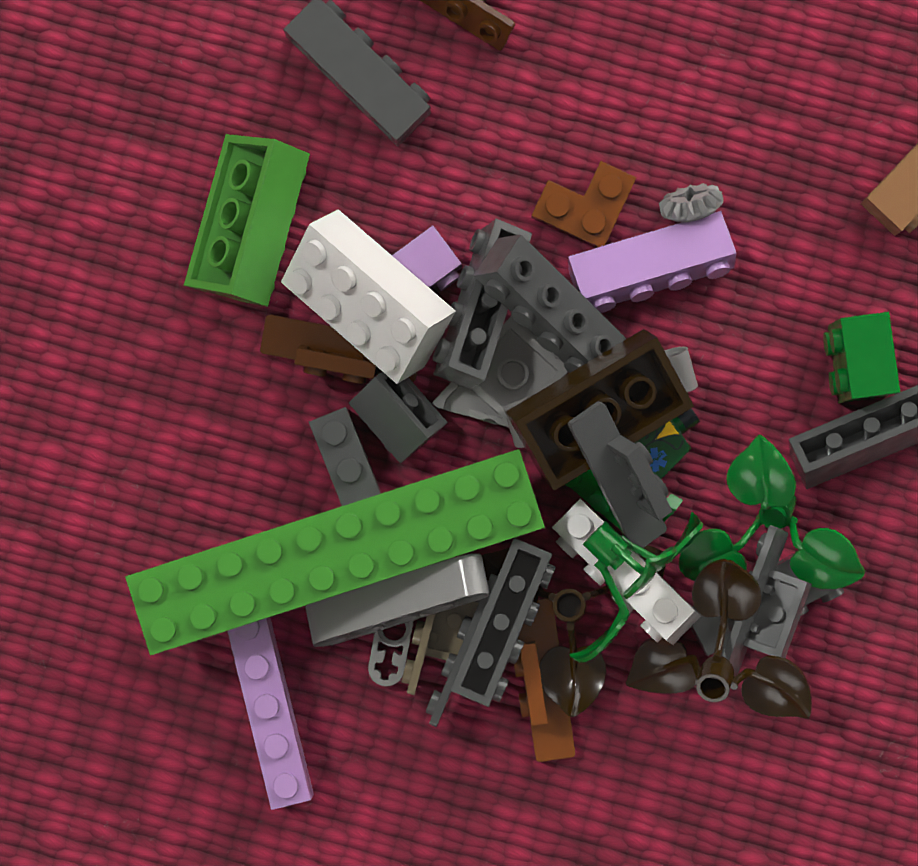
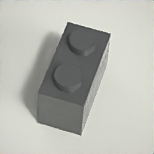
(397, 415)

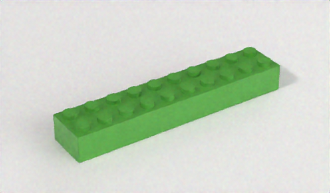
(334, 552)

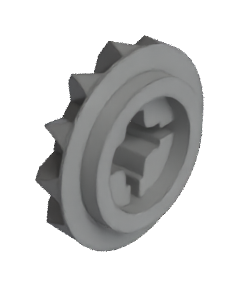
(691, 203)

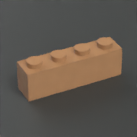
(896, 196)

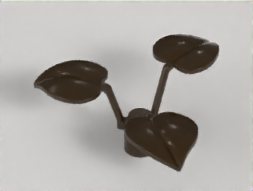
(725, 592)
(563, 679)

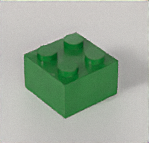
(862, 357)

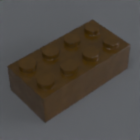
(631, 381)

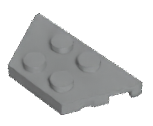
(516, 372)

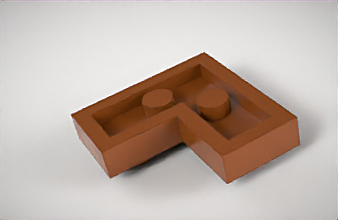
(587, 216)

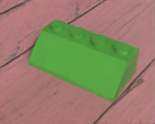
(247, 219)

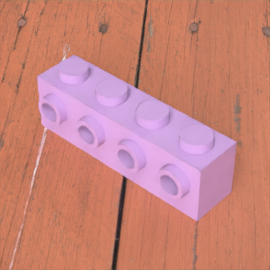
(653, 262)

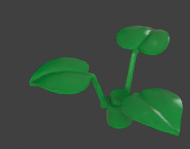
(766, 478)
(613, 551)

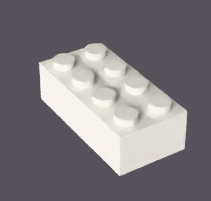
(367, 296)

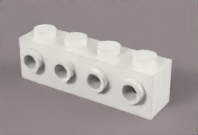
(658, 603)

